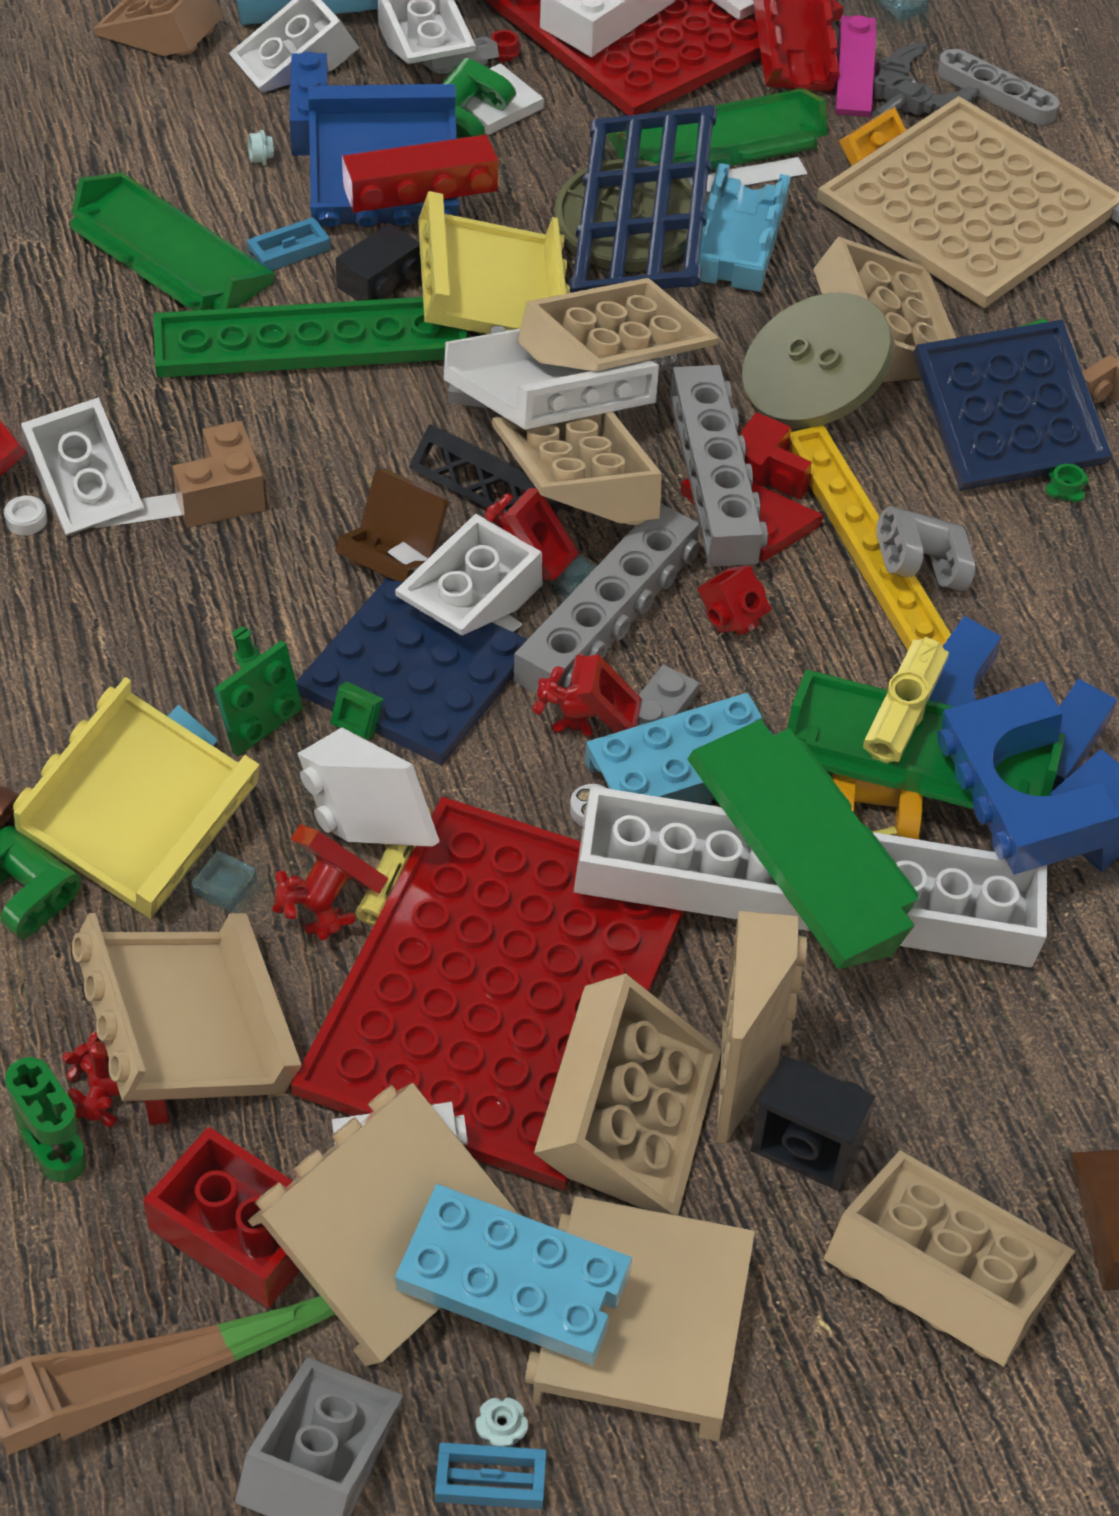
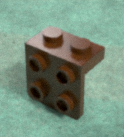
(395, 514)

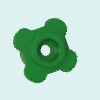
(1067, 483)

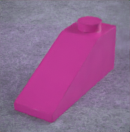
(856, 65)

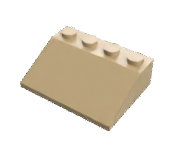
(897, 288)
(610, 327)
(588, 466)
(757, 1009)
(629, 1097)
(948, 1256)

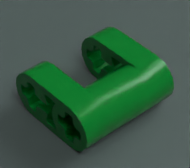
(477, 81)
(46, 879)
(45, 1118)

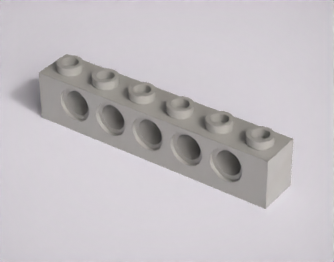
(716, 466)
(609, 598)

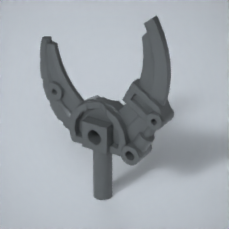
(904, 91)

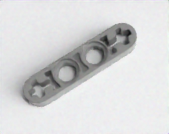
(1032, 102)

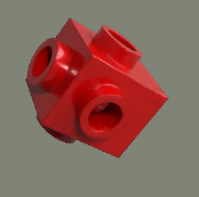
(735, 600)

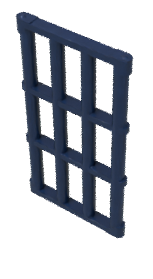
(627, 178)

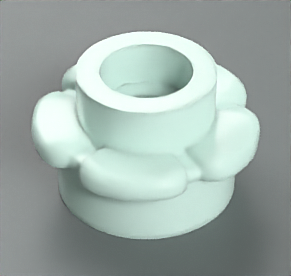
(260, 147)
(501, 1435)

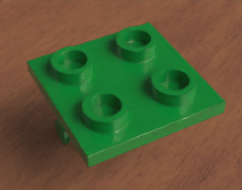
(258, 694)

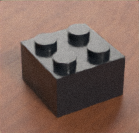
(812, 1122)

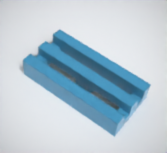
(289, 244)
(490, 1495)

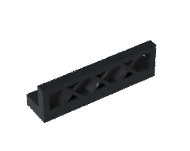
(484, 462)

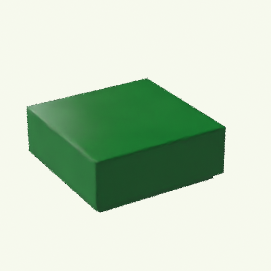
(356, 710)

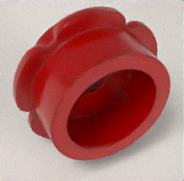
(507, 44)

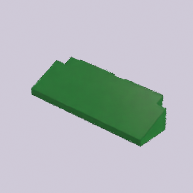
(744, 130)
(165, 244)
(838, 713)
(810, 841)

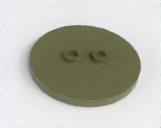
(569, 208)
(818, 360)

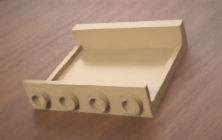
(186, 1012)
(359, 1208)
(674, 1322)

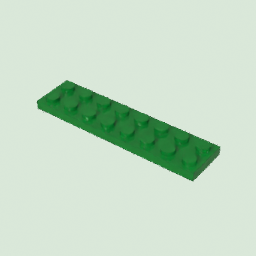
(297, 337)

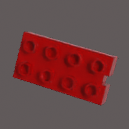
(797, 44)

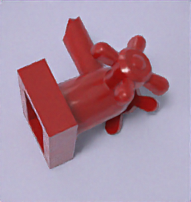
(536, 524)
(592, 692)
(324, 883)
(95, 1062)

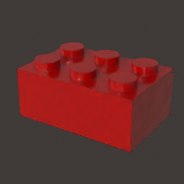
(206, 1212)

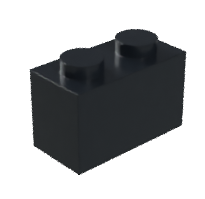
(378, 264)

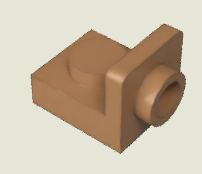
(1103, 379)

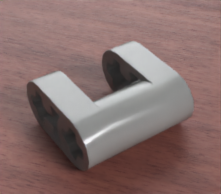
(910, 535)

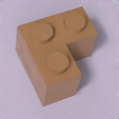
(222, 483)

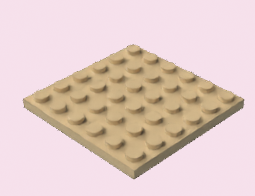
(970, 200)

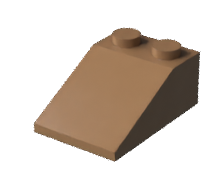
(161, 25)

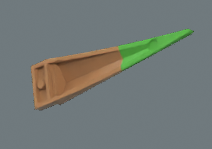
(92, 1385)

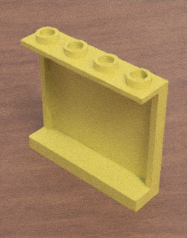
(485, 271)
(133, 799)

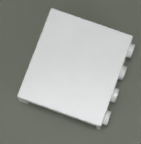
(540, 394)

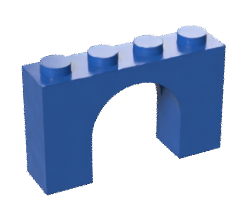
(971, 654)
(1023, 827)

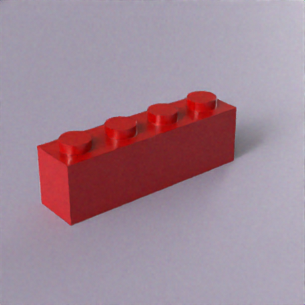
(408, 173)

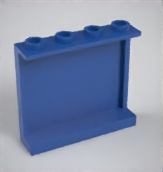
(367, 120)

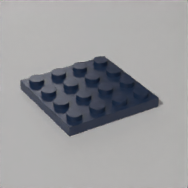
(1011, 404)
(424, 671)

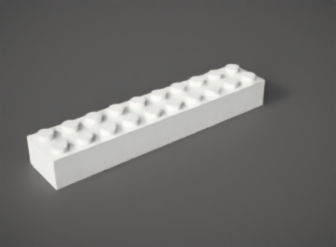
(700, 863)

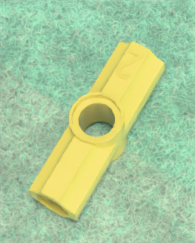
(899, 717)

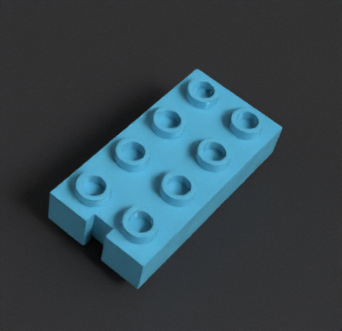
(741, 230)
(655, 754)
(513, 1274)

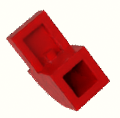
(769, 456)

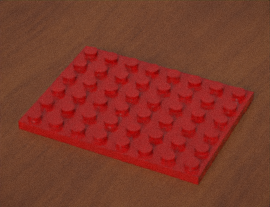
(480, 982)

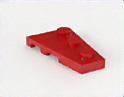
(784, 519)

